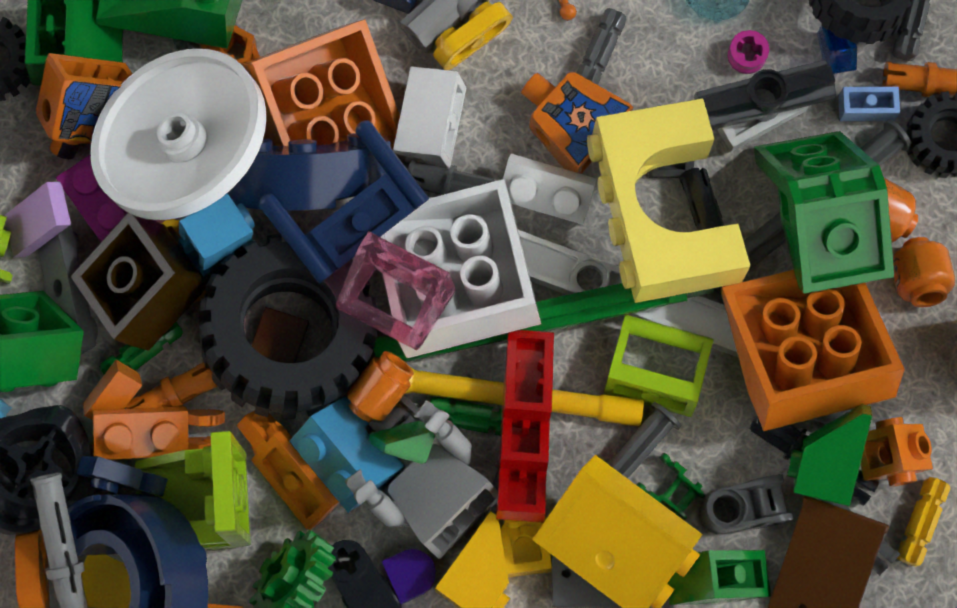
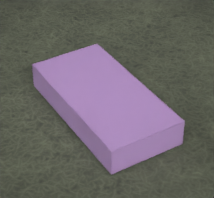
(37, 219)

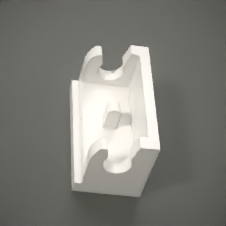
(430, 116)

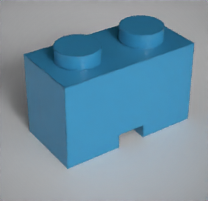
(214, 234)
(339, 446)

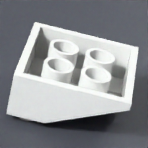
(479, 244)

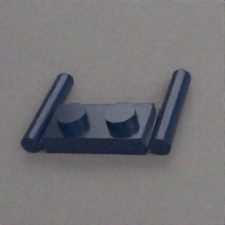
(372, 210)

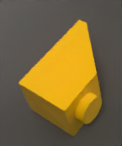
(479, 571)

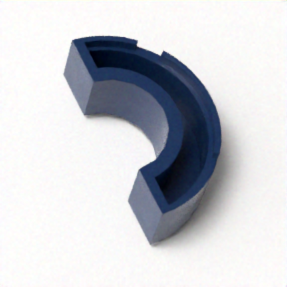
(308, 174)
(155, 544)

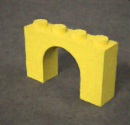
(657, 259)

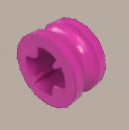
(758, 44)

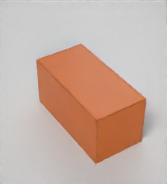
(113, 390)

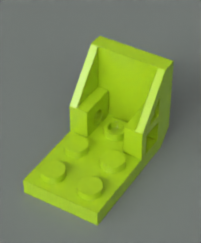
(208, 489)

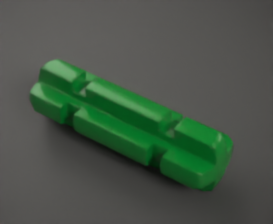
(136, 357)
(470, 415)

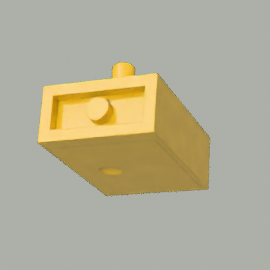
(618, 537)

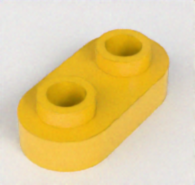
(484, 25)

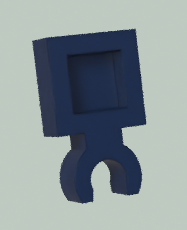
(110, 475)

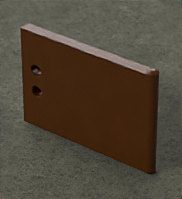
(828, 558)

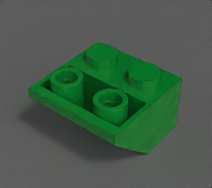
(69, 30)

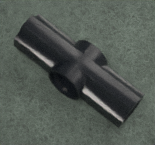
(791, 88)

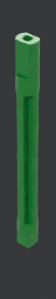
(558, 314)

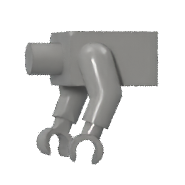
(434, 497)

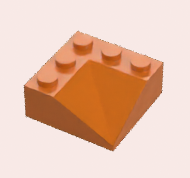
(325, 88)
(809, 349)

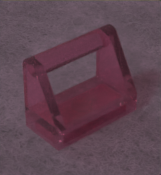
(406, 268)

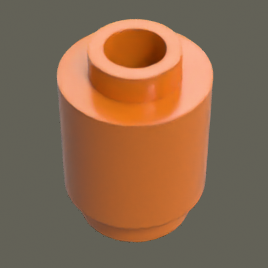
(379, 387)

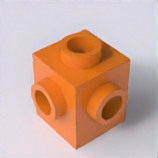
(896, 452)

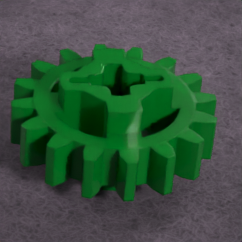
(294, 573)

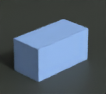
(869, 103)

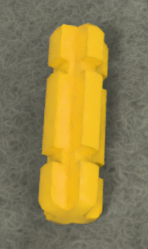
(923, 521)

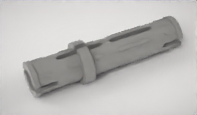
(59, 542)

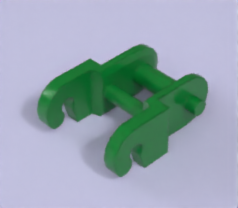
(693, 489)

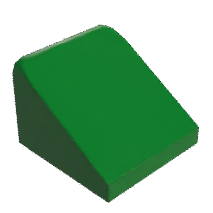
(406, 441)

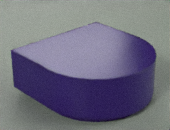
(410, 574)

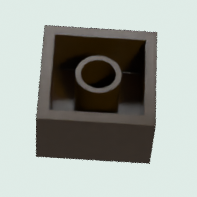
(139, 281)

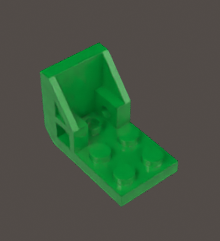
(830, 210)

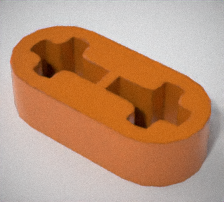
(30, 574)

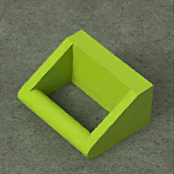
(637, 383)

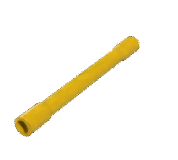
(601, 407)

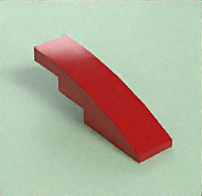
(525, 426)

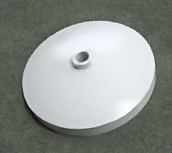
(178, 134)

